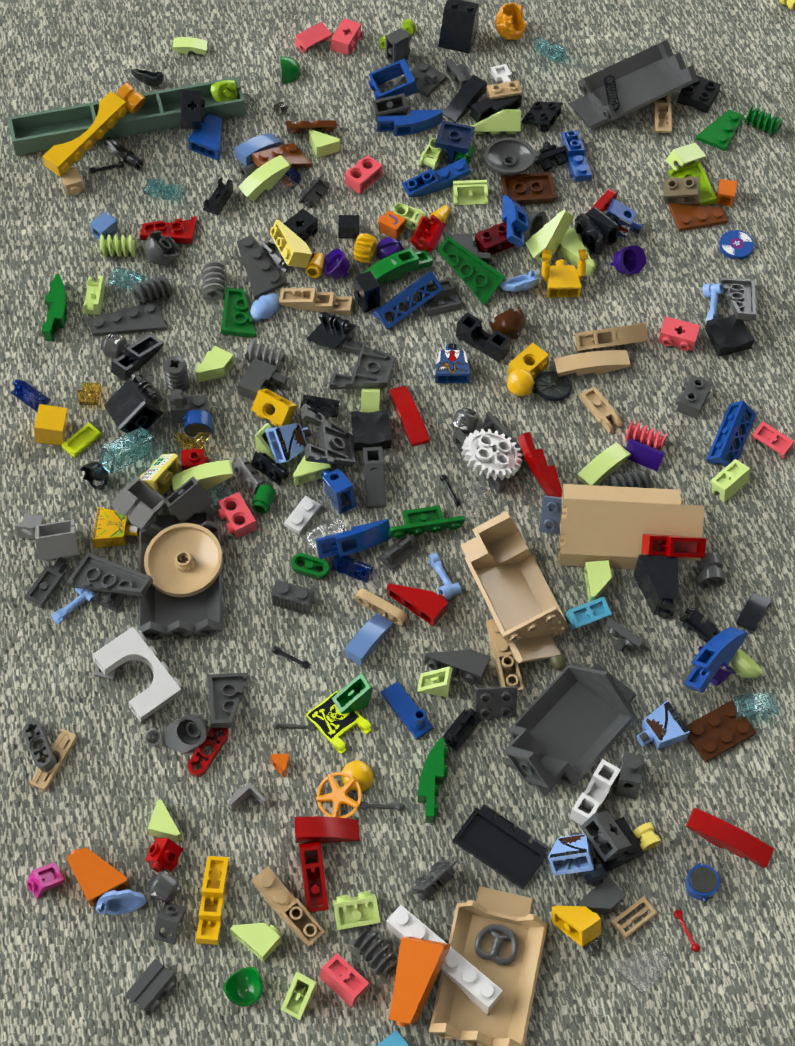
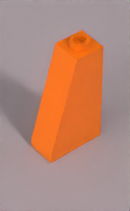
(415, 976)

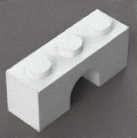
(596, 792)

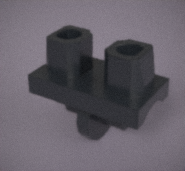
(549, 153)

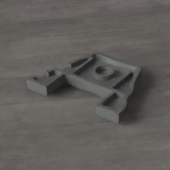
(371, 369)
(335, 442)

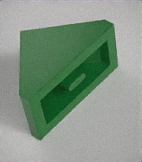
(354, 695)

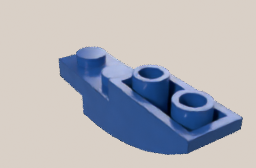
(409, 124)
(575, 156)
(435, 181)
(516, 220)
(354, 540)
(711, 657)

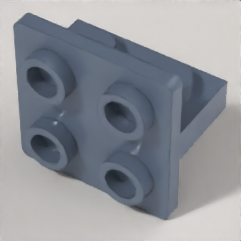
(551, 515)

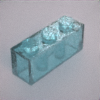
(126, 450)

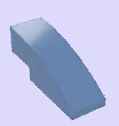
(256, 144)
(367, 639)

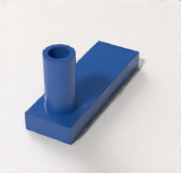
(407, 710)

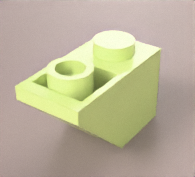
(215, 365)

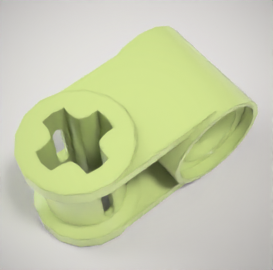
(431, 156)
(409, 214)

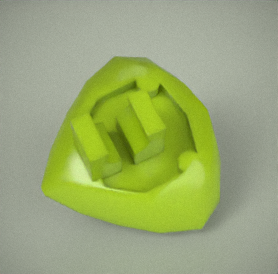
(224, 91)

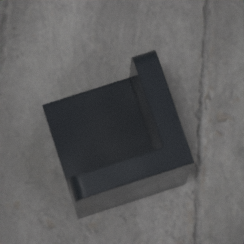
(348, 226)

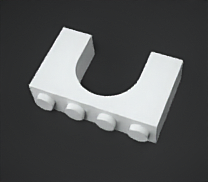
(131, 647)

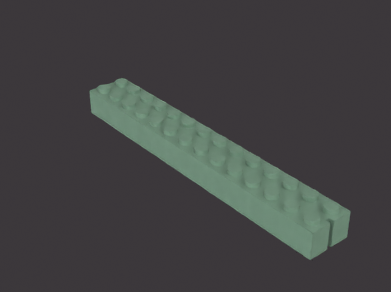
(160, 111)

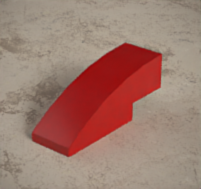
(673, 545)
(326, 829)

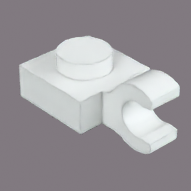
(501, 73)

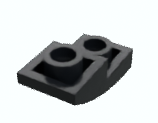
(753, 612)
(595, 876)

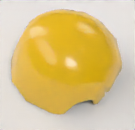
(520, 382)
(361, 773)

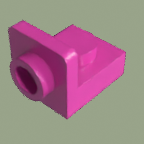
(44, 879)

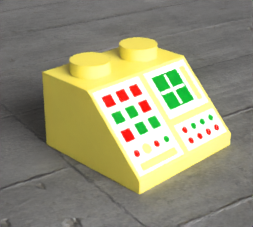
(161, 471)

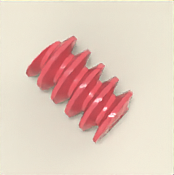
(646, 437)

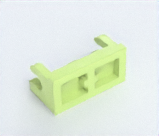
(685, 155)
(470, 192)
(94, 296)
(730, 480)

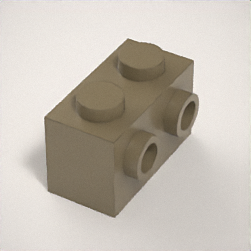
(682, 190)

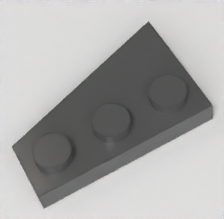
(224, 697)

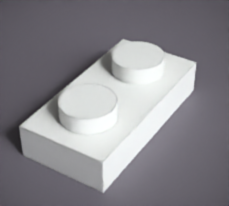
(302, 515)

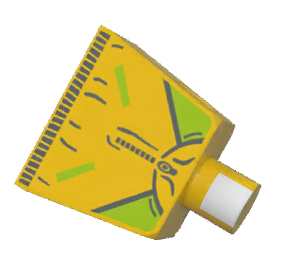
(112, 528)

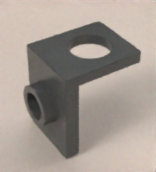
(169, 918)

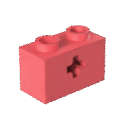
(346, 36)
(678, 334)

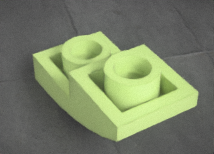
(184, 44)

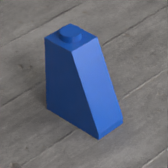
(208, 138)

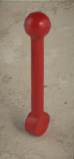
(678, 915)

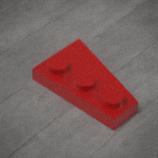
(179, 230)

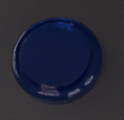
(293, 175)

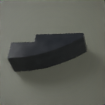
(467, 96)
(491, 106)
(136, 357)

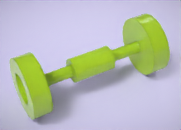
(408, 25)

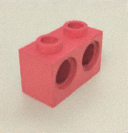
(363, 174)
(240, 514)

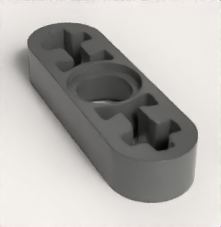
(45, 750)

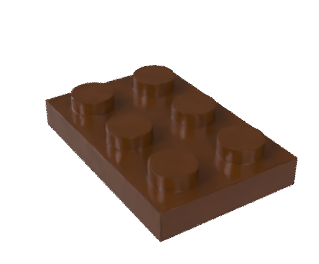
(529, 188)
(719, 731)

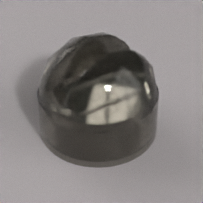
(282, 106)
(595, 944)

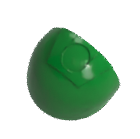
(289, 69)
(238, 982)

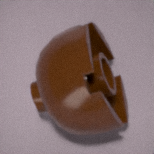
(509, 323)

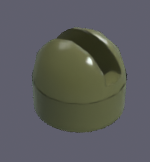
(557, 662)

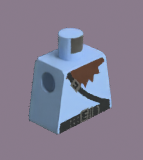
(287, 441)
(663, 728)
(571, 855)

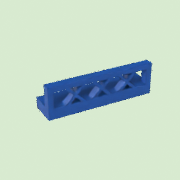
(400, 297)
(729, 431)

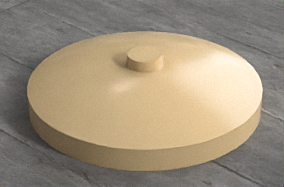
(183, 560)

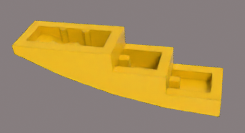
(212, 900)

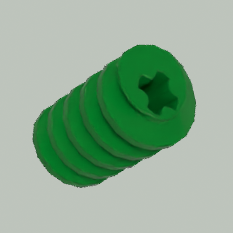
(763, 121)

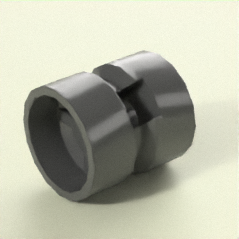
(710, 570)

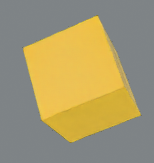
(51, 424)

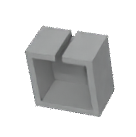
(138, 502)
(56, 540)

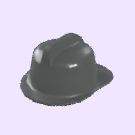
(536, 222)
(186, 733)

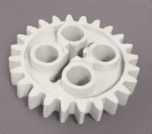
(491, 454)

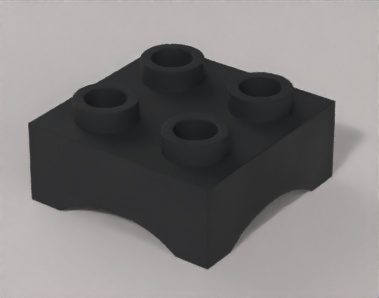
(699, 94)
(728, 335)
(371, 429)

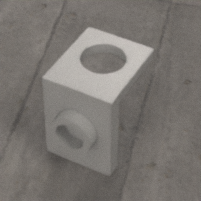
(27, 528)
(241, 794)

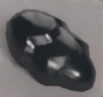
(148, 77)

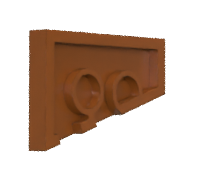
(326, 125)
(289, 152)
(696, 216)

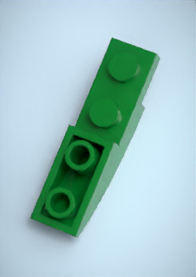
(398, 263)
(57, 308)
(432, 773)

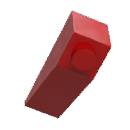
(421, 602)
(313, 876)

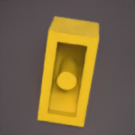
(577, 923)

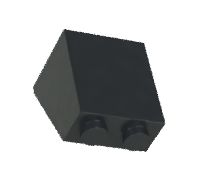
(459, 25)
(132, 408)
(658, 583)

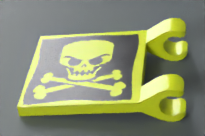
(334, 724)

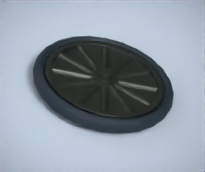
(552, 387)

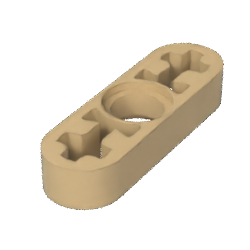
(378, 604)

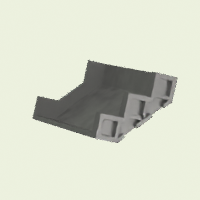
(638, 83)
(178, 616)

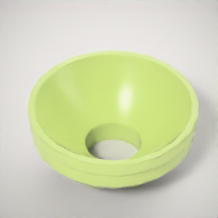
(745, 665)

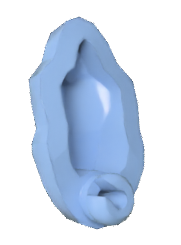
(521, 282)
(265, 307)
(127, 899)

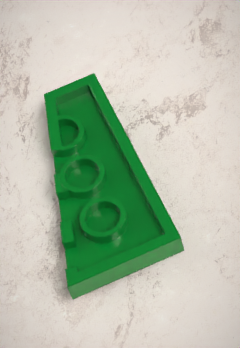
(472, 270)

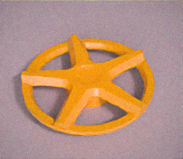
(338, 795)

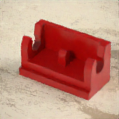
(427, 233)

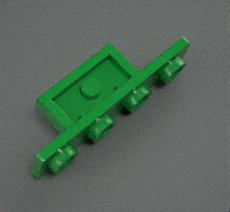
(424, 520)

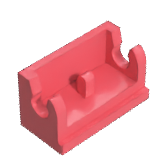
(312, 36)
(773, 439)
(343, 979)

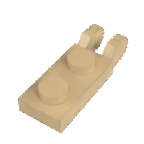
(600, 408)

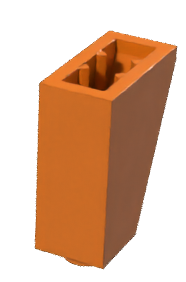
(95, 875)

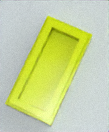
(81, 440)

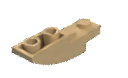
(611, 336)
(504, 660)
(287, 907)

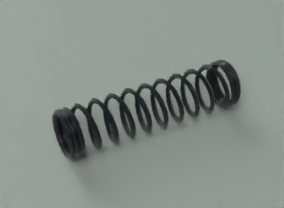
(608, 96)

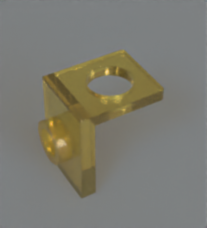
(89, 393)
(188, 443)

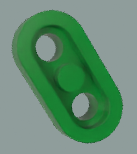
(311, 565)

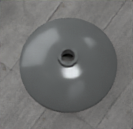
(509, 156)

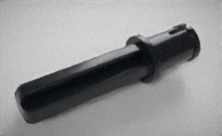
(127, 156)

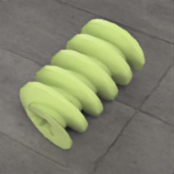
(118, 246)

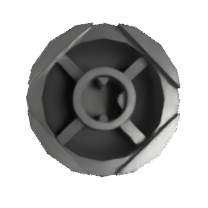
(161, 249)

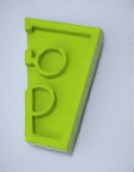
(695, 169)

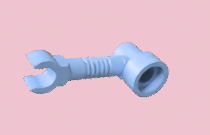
(711, 291)
(448, 589)
(84, 594)

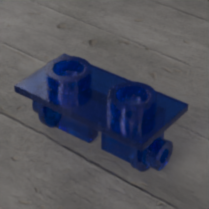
(28, 394)
(348, 567)

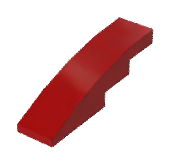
(409, 416)
(545, 475)
(730, 837)

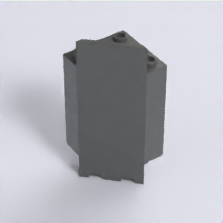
(569, 727)

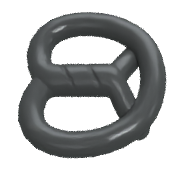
(496, 946)

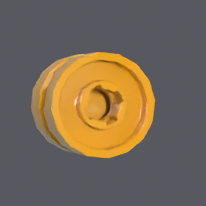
(133, 99)

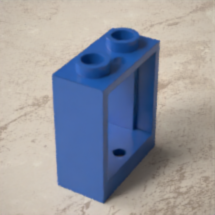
(390, 72)

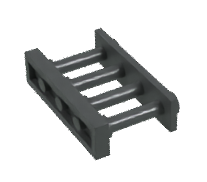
(493, 423)

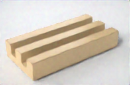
(620, 929)

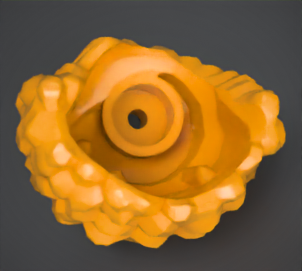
(510, 21)

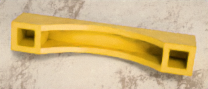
(63, 156)

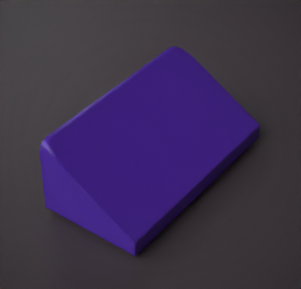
(644, 455)

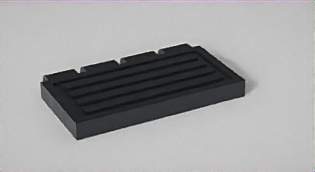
(499, 847)

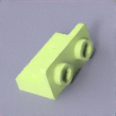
(356, 910)

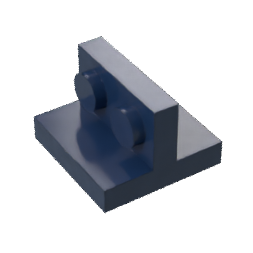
(454, 138)

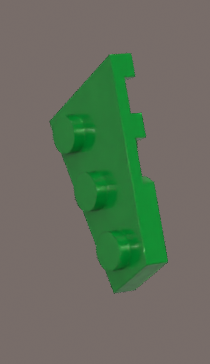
(721, 130)
(236, 315)

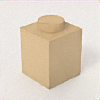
(72, 182)

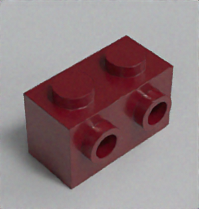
(493, 239)

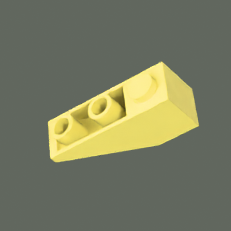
(292, 248)

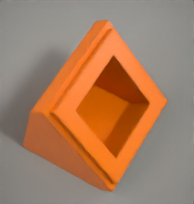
(281, 763)

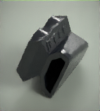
(596, 230)

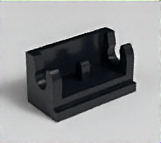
(219, 197)

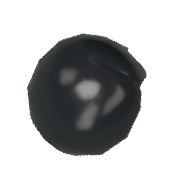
(95, 471)

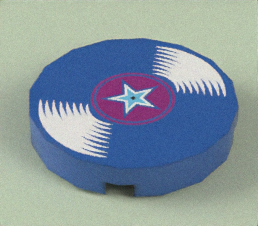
(736, 244)

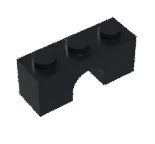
(471, 331)

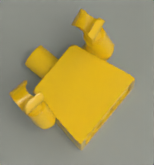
(561, 278)

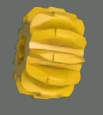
(365, 248)

